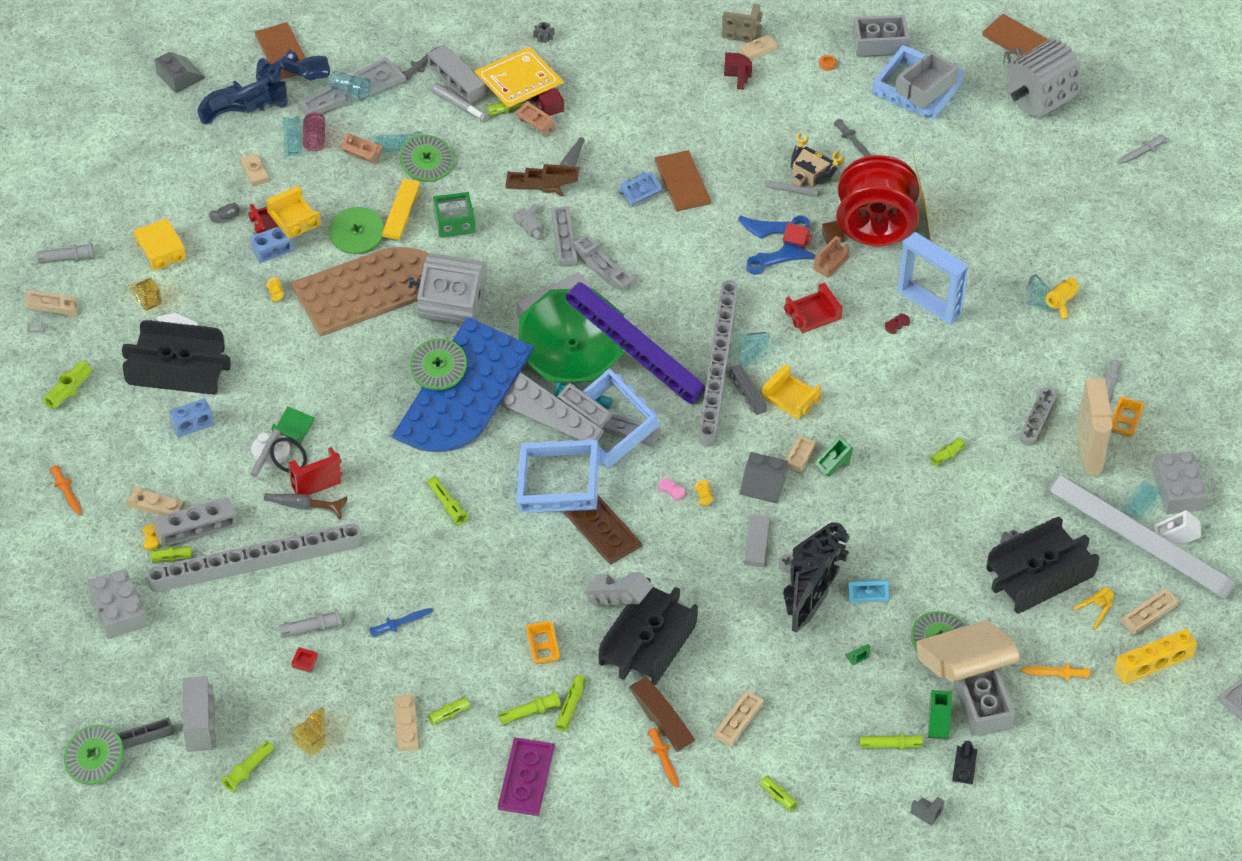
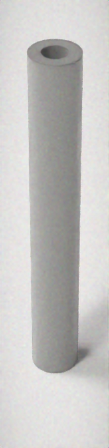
(791, 188)
(265, 453)

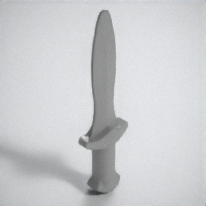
(1148, 145)
(1112, 377)

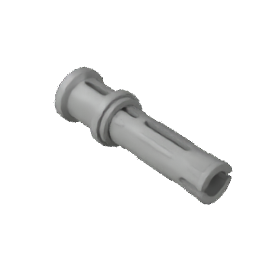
(75, 253)
(320, 622)

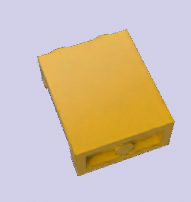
(292, 212)
(160, 244)
(790, 393)

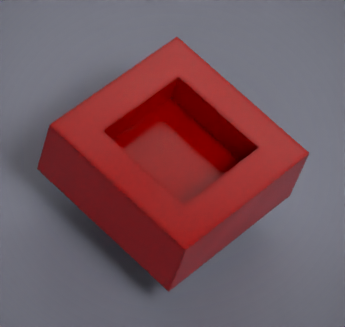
(304, 659)

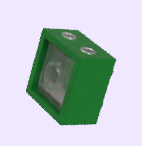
(454, 214)

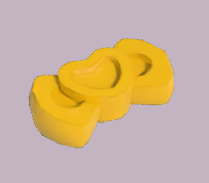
(275, 289)
(704, 492)
(151, 539)

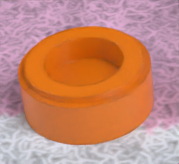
(827, 62)

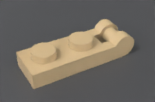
(51, 303)
(153, 502)

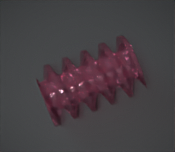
(314, 132)

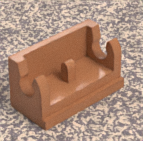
(536, 118)
(361, 148)
(831, 257)

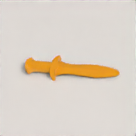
(1064, 672)

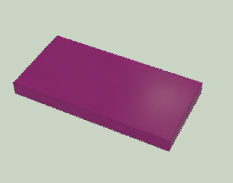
(526, 776)

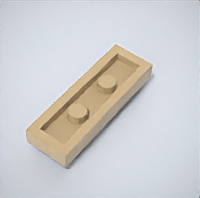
(1150, 611)
(738, 718)
(406, 722)

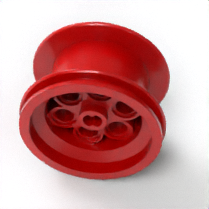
(878, 200)

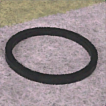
(288, 440)

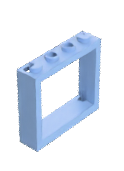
(910, 56)
(941, 259)
(596, 389)
(559, 502)

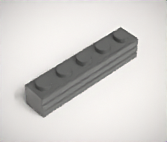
(748, 389)
(146, 733)

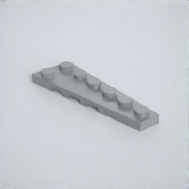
(381, 75)
(541, 406)

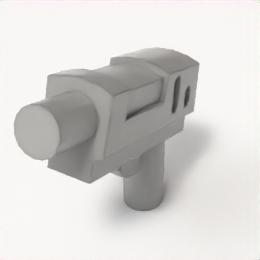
(528, 220)

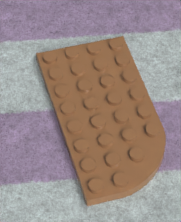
(360, 288)

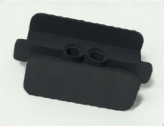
(176, 357)
(1040, 564)
(648, 634)

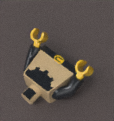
(812, 166)

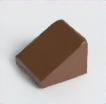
(831, 230)

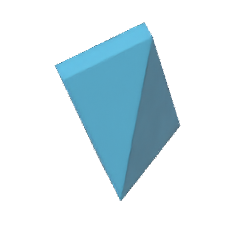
(868, 590)

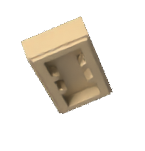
(758, 47)
(254, 169)
(800, 453)

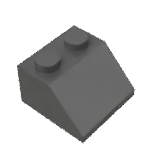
(177, 71)
(764, 477)

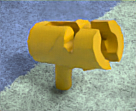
(1062, 294)

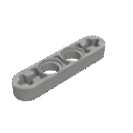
(1038, 416)

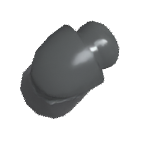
(224, 212)

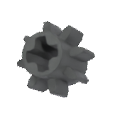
(543, 32)

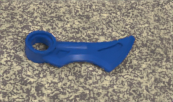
(764, 228)
(786, 253)

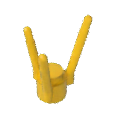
(1100, 598)

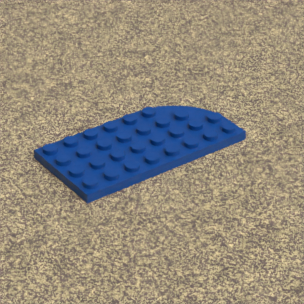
(460, 414)

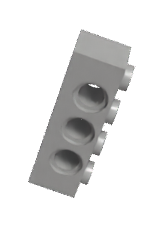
(195, 522)

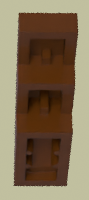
(547, 177)
(662, 713)

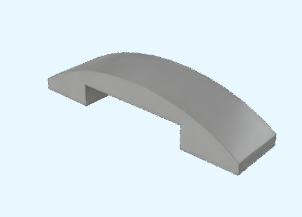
(601, 264)

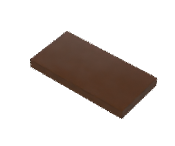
(605, 531)

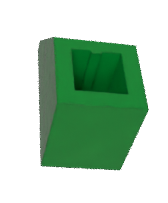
(939, 714)

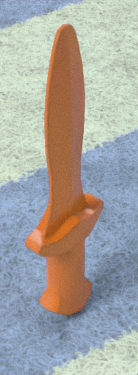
(63, 484)
(661, 750)

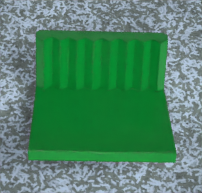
(294, 424)

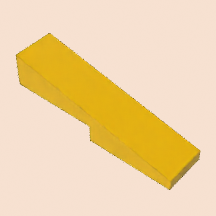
(401, 209)

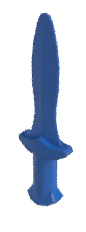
(392, 624)

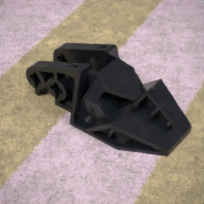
(813, 572)

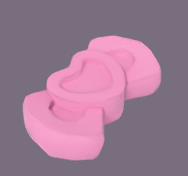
(671, 489)

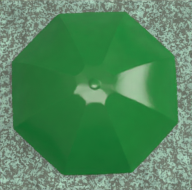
(565, 341)

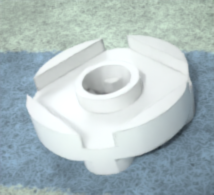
(281, 450)

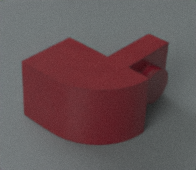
(738, 66)

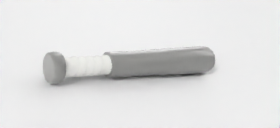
(451, 97)

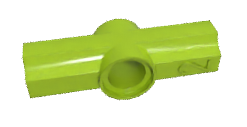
(67, 384)

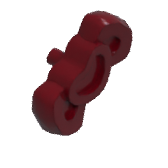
(897, 323)

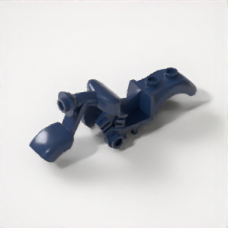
(265, 89)

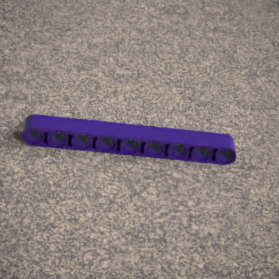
(635, 342)

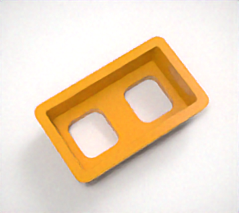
(1130, 404)
(551, 644)

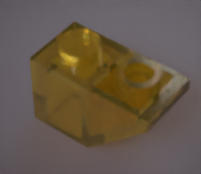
(146, 293)
(311, 734)

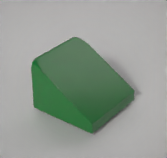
(858, 654)

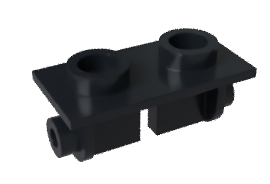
(965, 763)

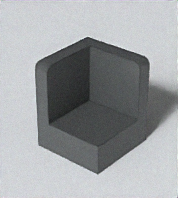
(926, 810)

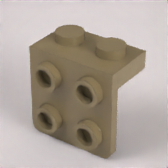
(742, 26)

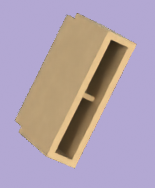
(1094, 426)
(967, 651)

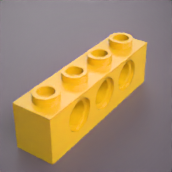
(1155, 656)

